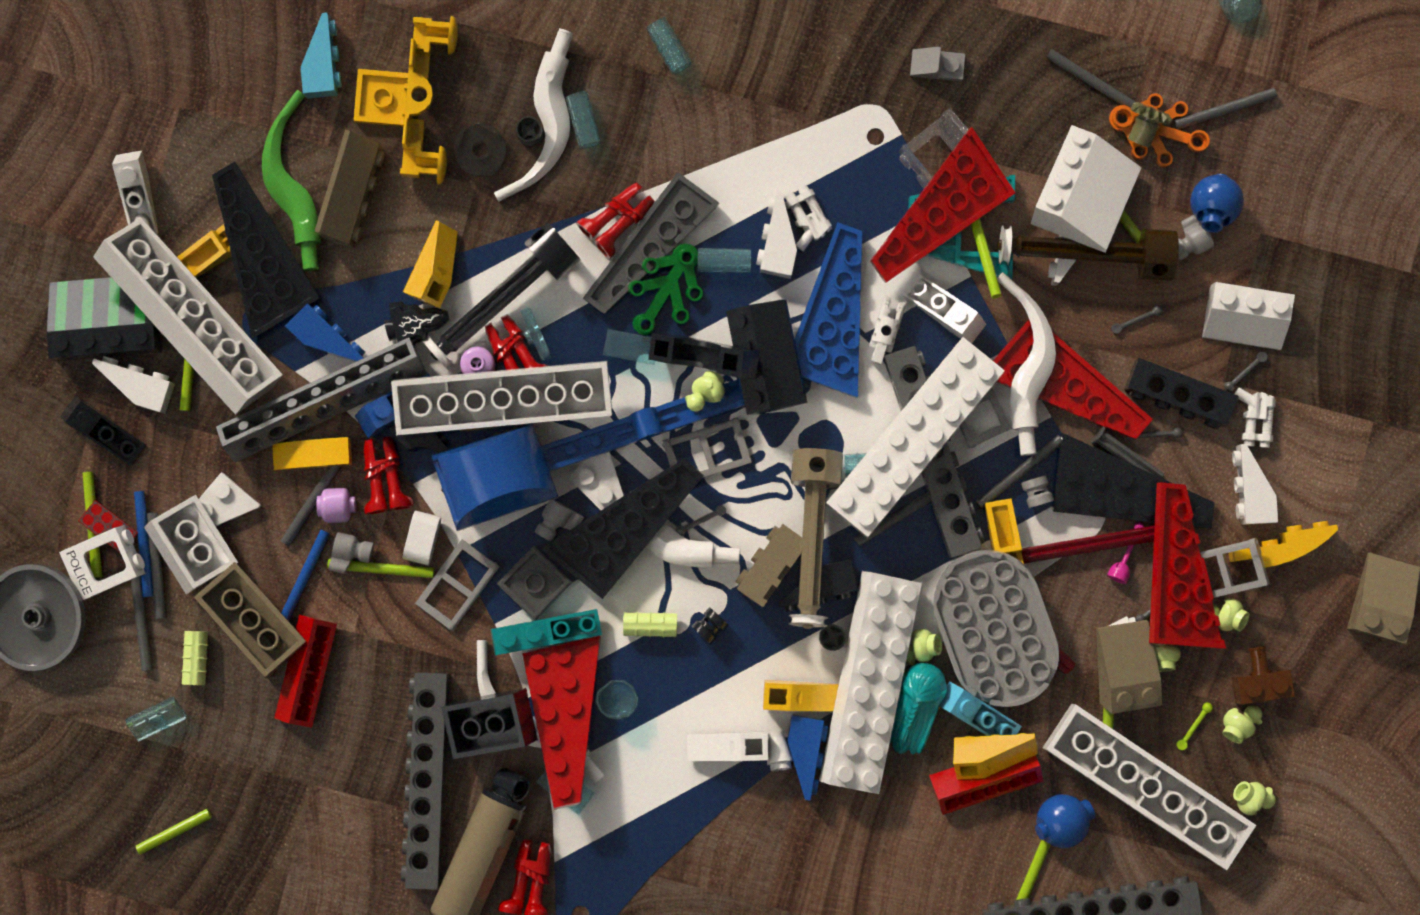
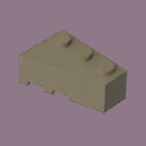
(770, 565)

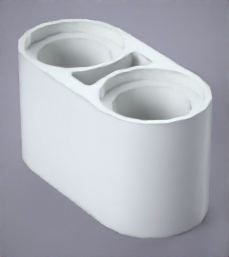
(421, 538)

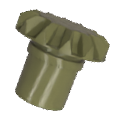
(1147, 123)

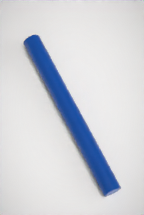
(143, 542)
(305, 574)

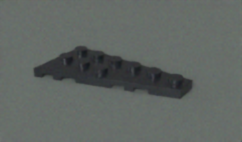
(264, 265)
(613, 538)

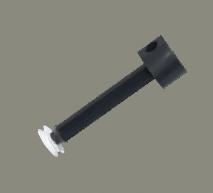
(549, 254)

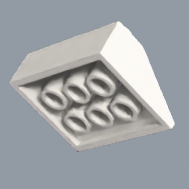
(1086, 190)

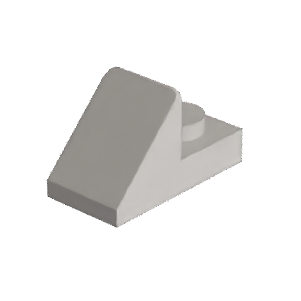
(937, 64)

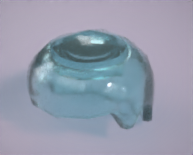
(1240, 10)
(617, 699)

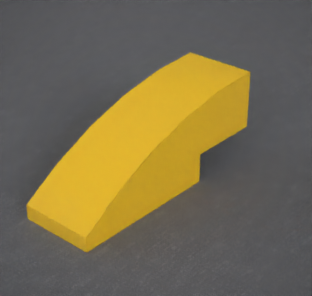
(206, 252)
(312, 453)
(1003, 528)

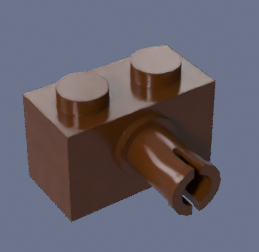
(1262, 683)

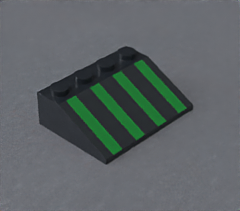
(96, 321)

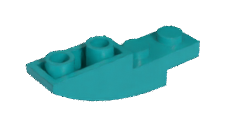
(546, 632)

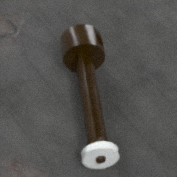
(1154, 255)

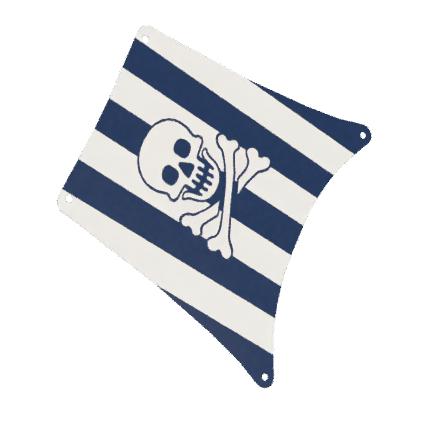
(684, 684)

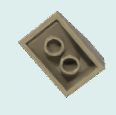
(1385, 599)
(1127, 668)

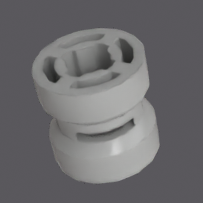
(1036, 485)

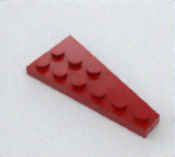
(953, 199)
(1075, 386)
(1180, 581)
(562, 701)

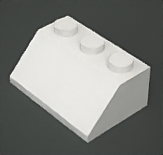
(1247, 315)
(190, 544)

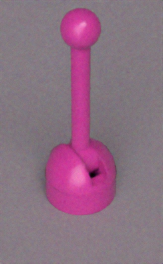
(1120, 571)

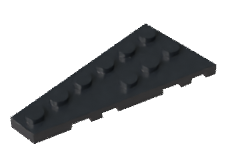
(1108, 487)

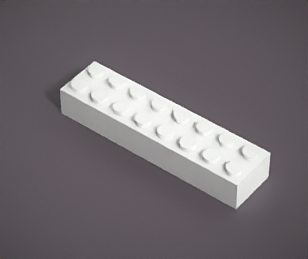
(187, 315)
(501, 398)
(915, 437)
(870, 682)
(1149, 786)

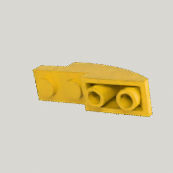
(1292, 544)

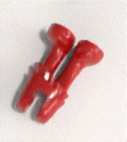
(618, 206)
(504, 348)
(374, 469)
(538, 872)

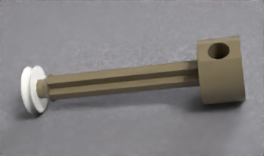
(813, 526)

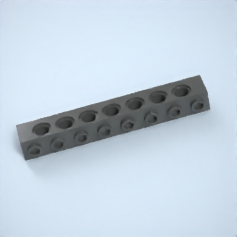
(319, 400)
(954, 543)
(411, 874)
(1186, 901)

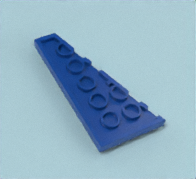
(831, 323)

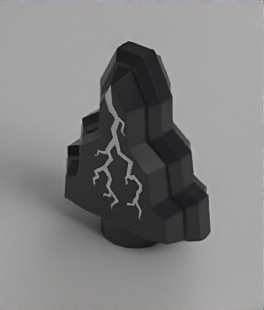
(413, 322)

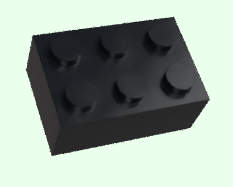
(489, 723)

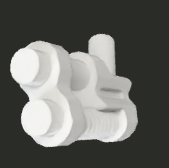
(813, 224)
(1260, 408)

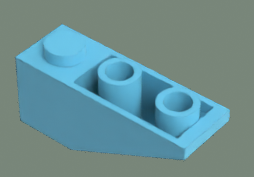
(319, 66)
(977, 713)

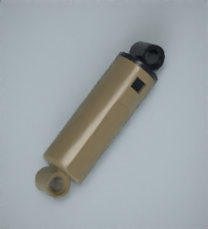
(483, 846)

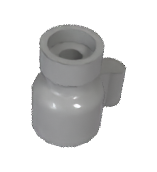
(1195, 240)
(556, 516)
(345, 549)

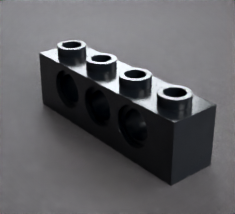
(1221, 401)

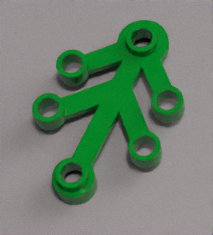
(668, 285)

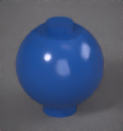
(1216, 202)
(1064, 820)

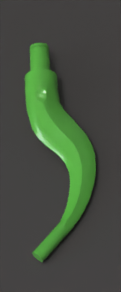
(289, 193)

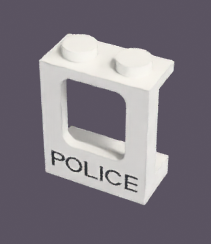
(80, 571)

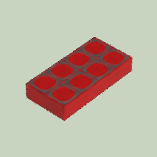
(100, 520)

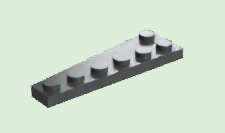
(663, 227)

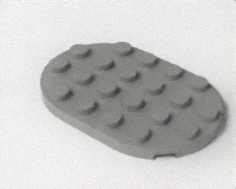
(996, 628)

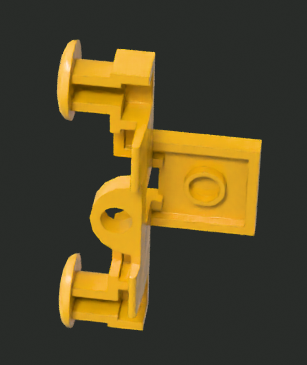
(388, 99)

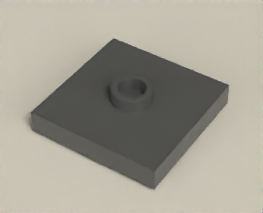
(534, 583)

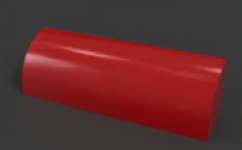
(306, 672)
(958, 794)

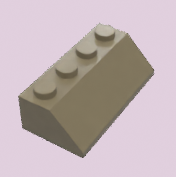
(349, 189)
(250, 620)

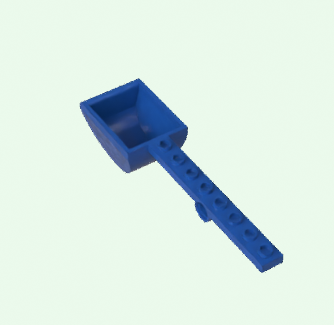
(514, 470)

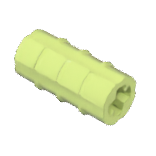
(650, 624)
(194, 658)

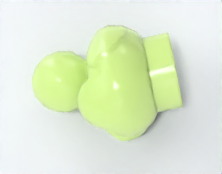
(705, 388)
(1232, 615)
(923, 646)
(1167, 657)
(1239, 725)
(1253, 797)

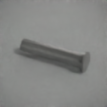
(1122, 452)

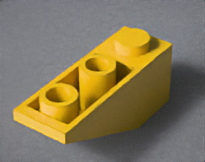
(434, 267)
(799, 696)
(987, 755)

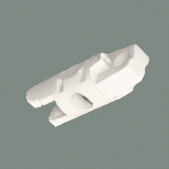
(878, 340)

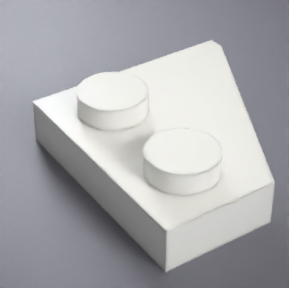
(598, 480)
(226, 500)

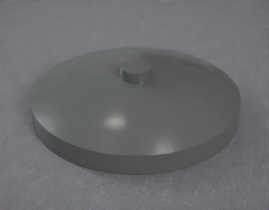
(39, 617)

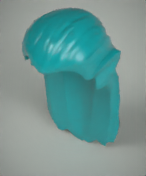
(917, 707)

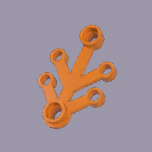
(1164, 131)

